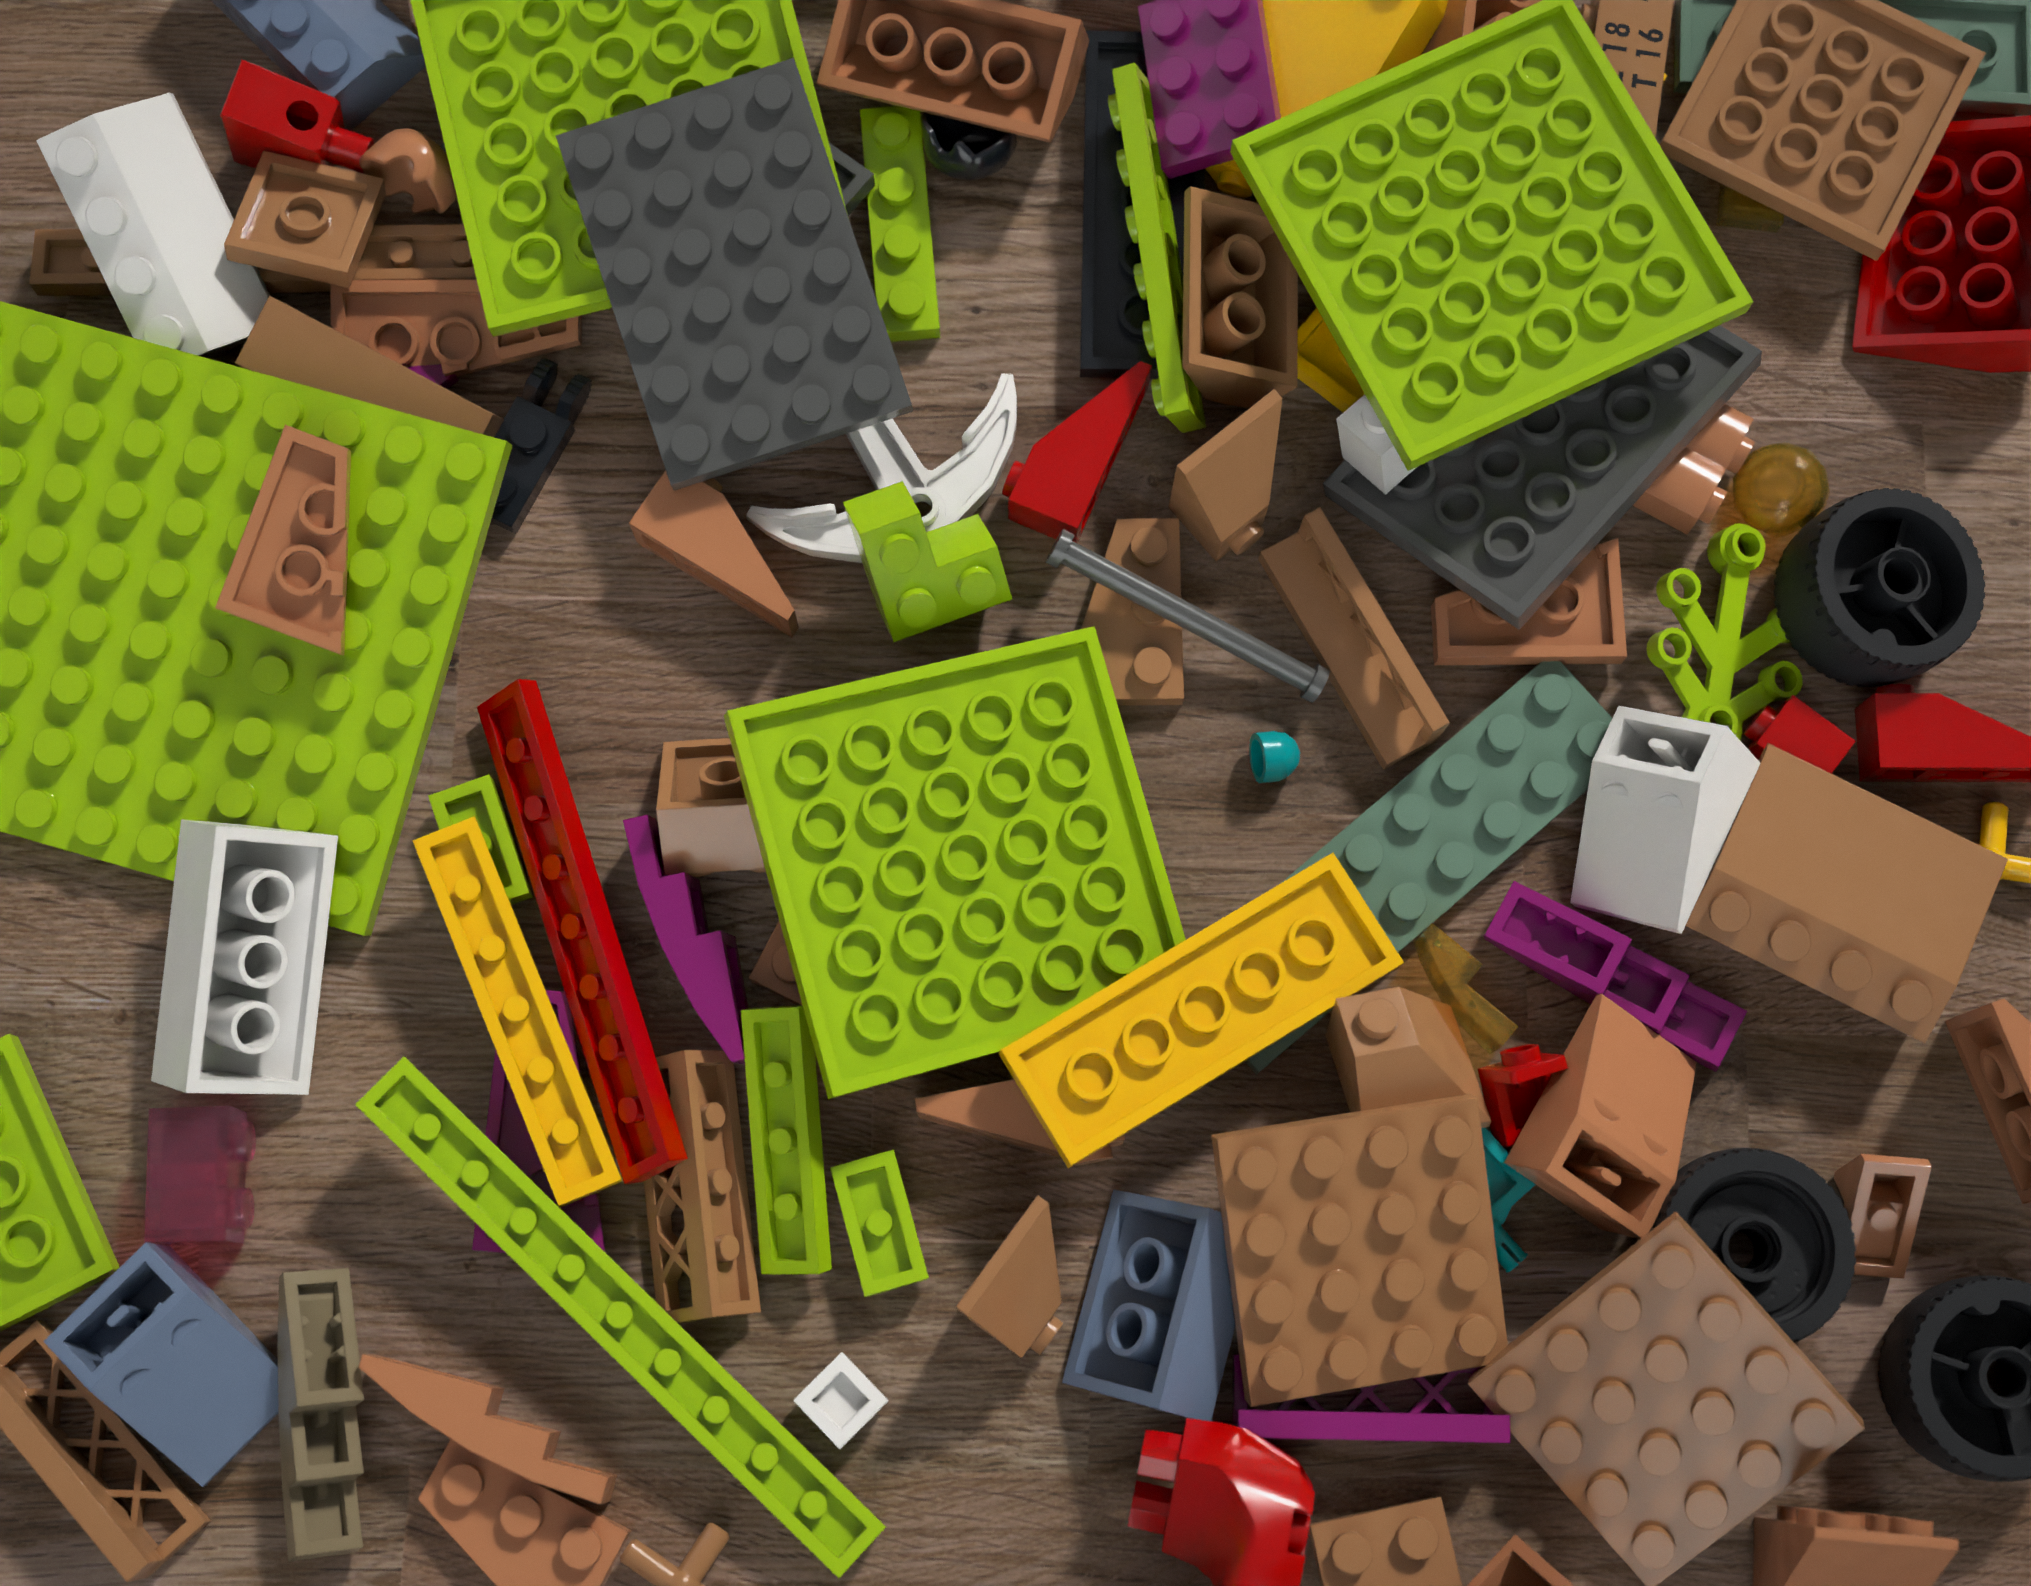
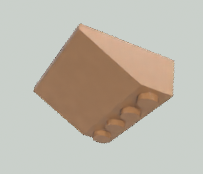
(1848, 893)

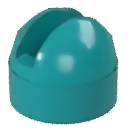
(1273, 756)

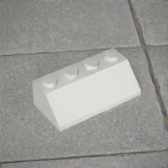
(156, 226)
(244, 959)

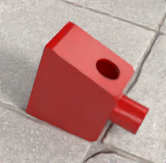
(287, 119)

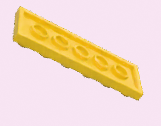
(1199, 1009)

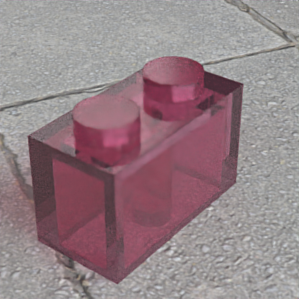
(198, 1176)

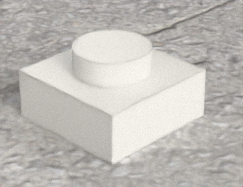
(841, 1400)

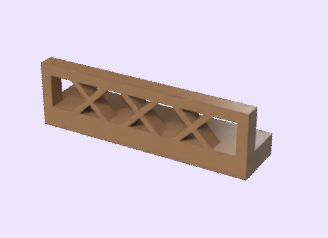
(1354, 641)
(710, 1190)
(79, 1481)

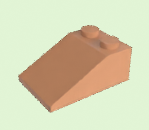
(1997, 1059)

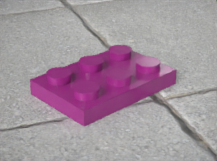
(1206, 78)

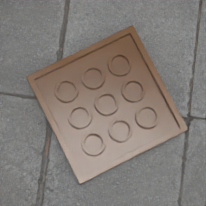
(1823, 111)
(1360, 1248)
(1665, 1401)

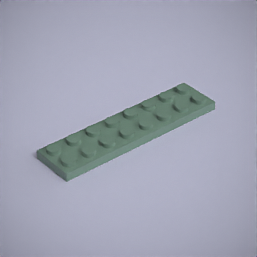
(1467, 808)

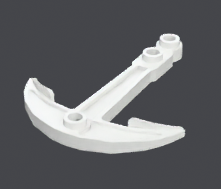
(951, 489)

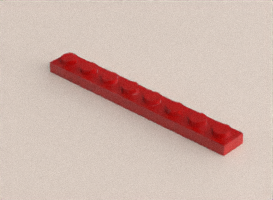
(581, 933)

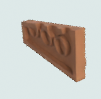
(438, 325)

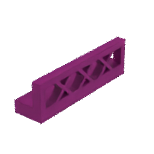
(1371, 1425)

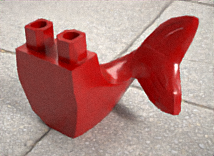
(1233, 1506)

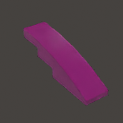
(701, 960)
(1599, 960)

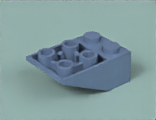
(171, 1361)

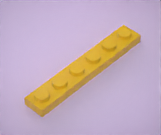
(517, 1012)

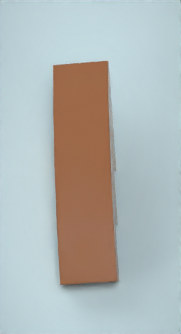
(468, 1415)

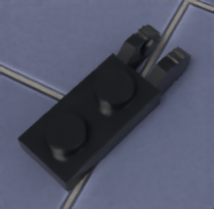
(536, 440)

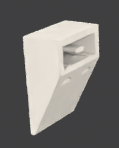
(1657, 815)

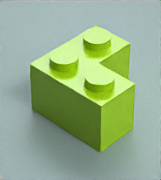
(919, 574)

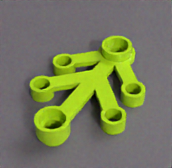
(1721, 645)

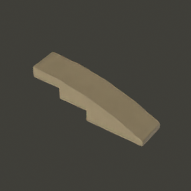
(318, 1413)

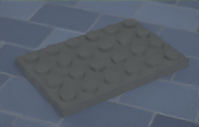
(734, 274)
(1540, 493)

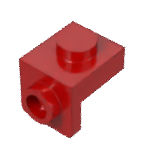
(1515, 1087)

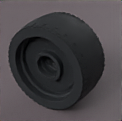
(1879, 588)
(1791, 1217)
(1938, 1376)

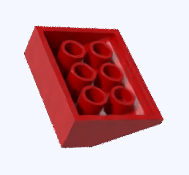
(1960, 258)

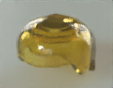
(1780, 488)

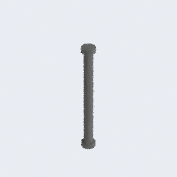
(1188, 616)

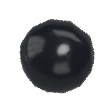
(965, 148)

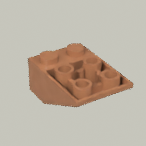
(1610, 1122)
(1847, 1549)

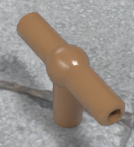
(691, 1570)

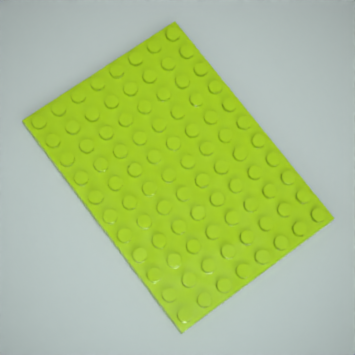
(124, 679)

